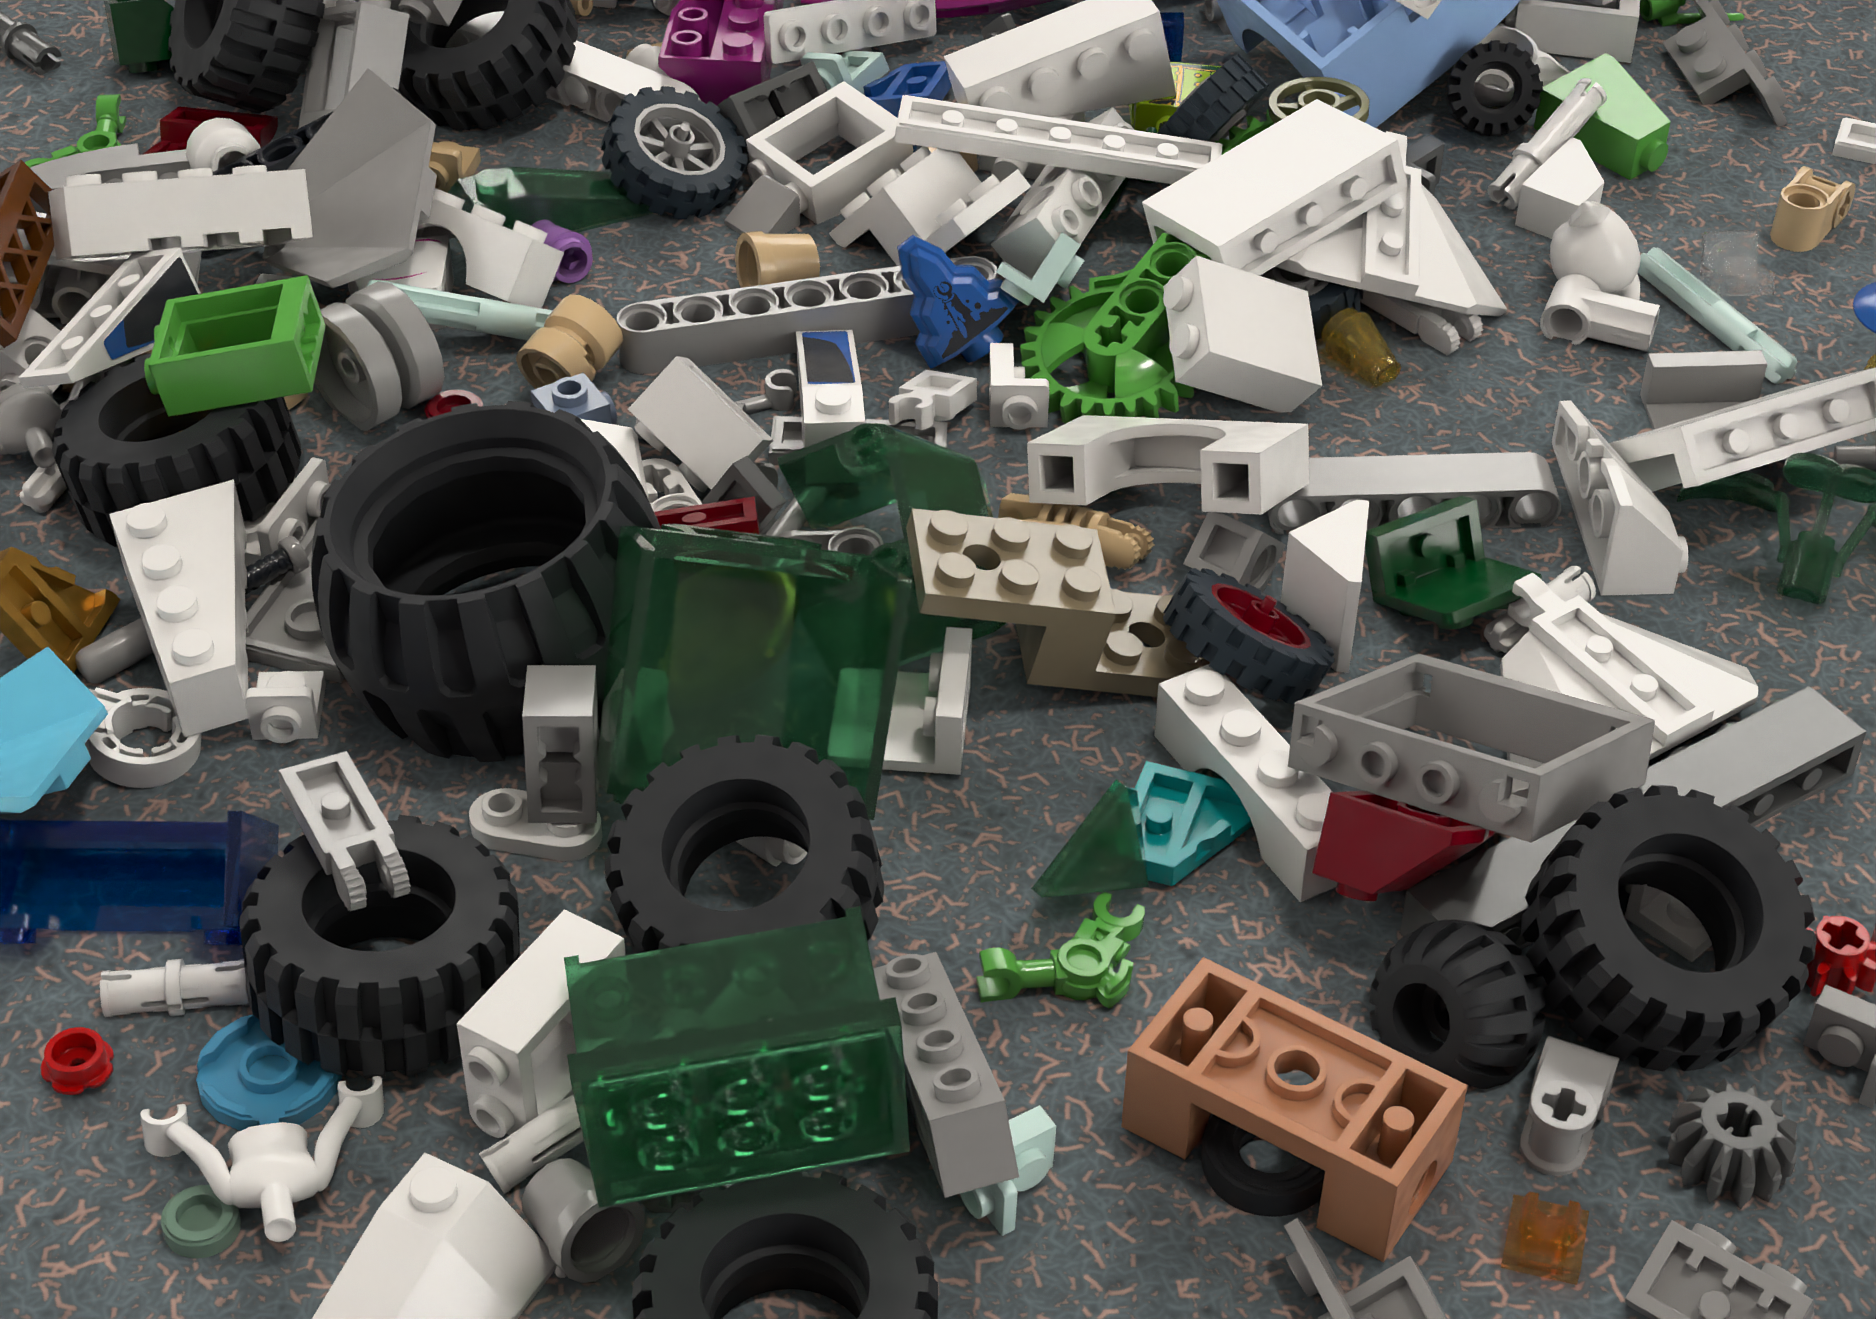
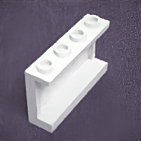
(1280, 189)
(1753, 432)

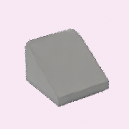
(766, 208)

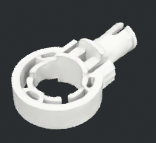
(126, 765)

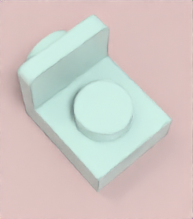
(1034, 1146)

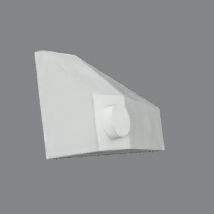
(1619, 518)
(441, 1252)

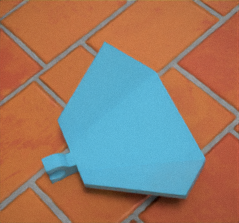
(43, 730)

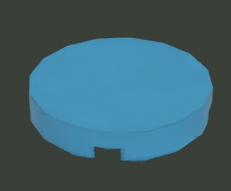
(272, 1089)

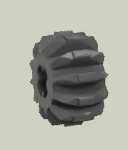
(1732, 1143)

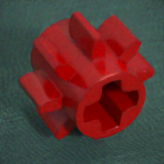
(1842, 956)

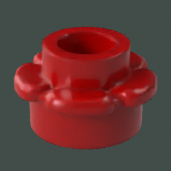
(75, 1047)

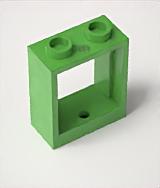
(236, 346)

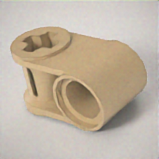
(1809, 210)

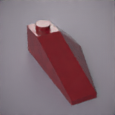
(1386, 844)

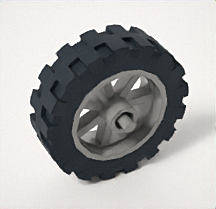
(681, 133)

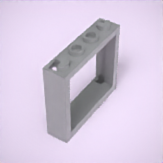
(1360, 741)

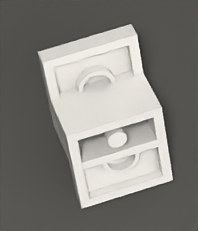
(932, 199)

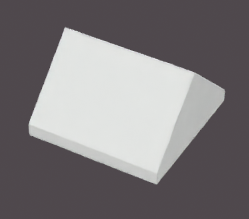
(1326, 576)

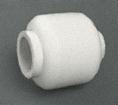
(219, 144)

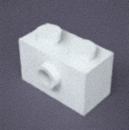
(696, 423)

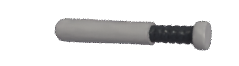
(131, 642)

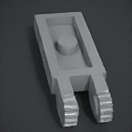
(344, 826)

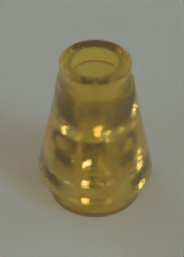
(1359, 346)

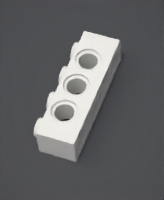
(1056, 204)

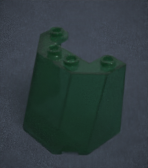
(748, 641)

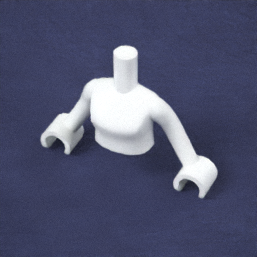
(268, 1160)

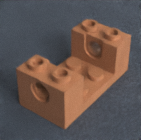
(1367, 1119)

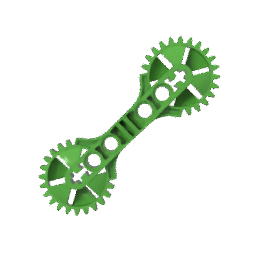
(1119, 330)

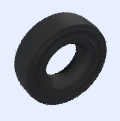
(1252, 1189)

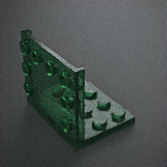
(735, 1060)

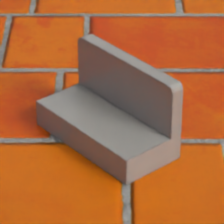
(1699, 383)

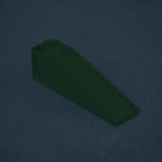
(565, 197)

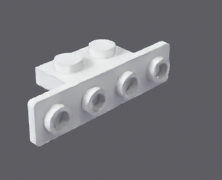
(845, 26)

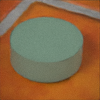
(199, 1223)

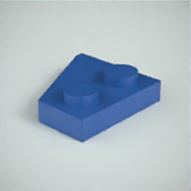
(915, 79)

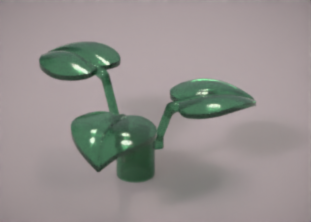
(1811, 558)

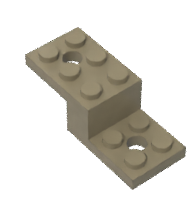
(1057, 594)

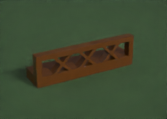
(17, 212)

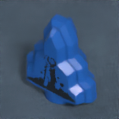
(951, 304)

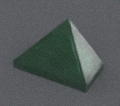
(1102, 852)

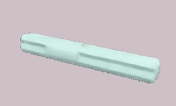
(475, 313)
(1715, 313)

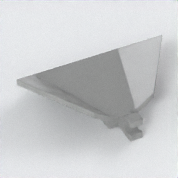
(363, 186)

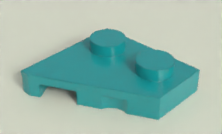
(1185, 820)

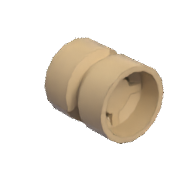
(574, 340)

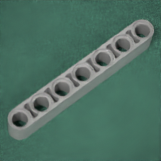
(765, 317)

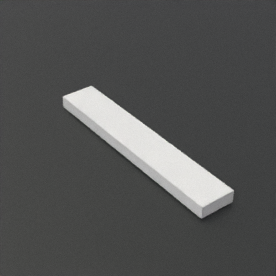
(1050, 140)

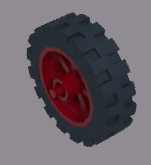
(1248, 636)

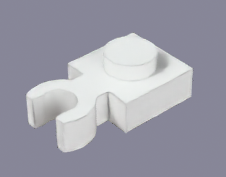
(932, 398)

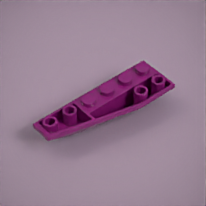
(717, 46)

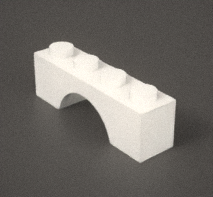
(498, 259)
(1216, 728)

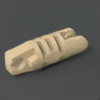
(1119, 540)

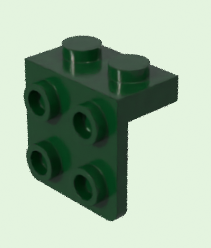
(1438, 567)

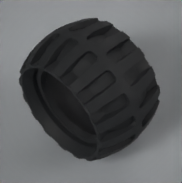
(451, 506)

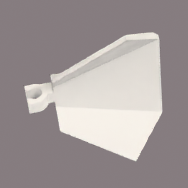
(1403, 252)
(1620, 667)

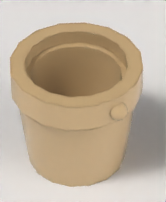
(775, 258)

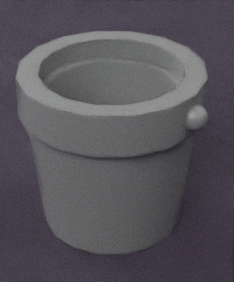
(580, 1236)

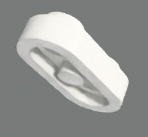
(502, 824)

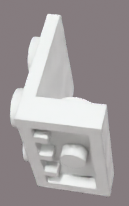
(932, 711)

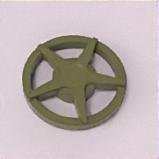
(1318, 88)

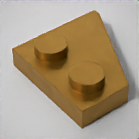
(48, 609)

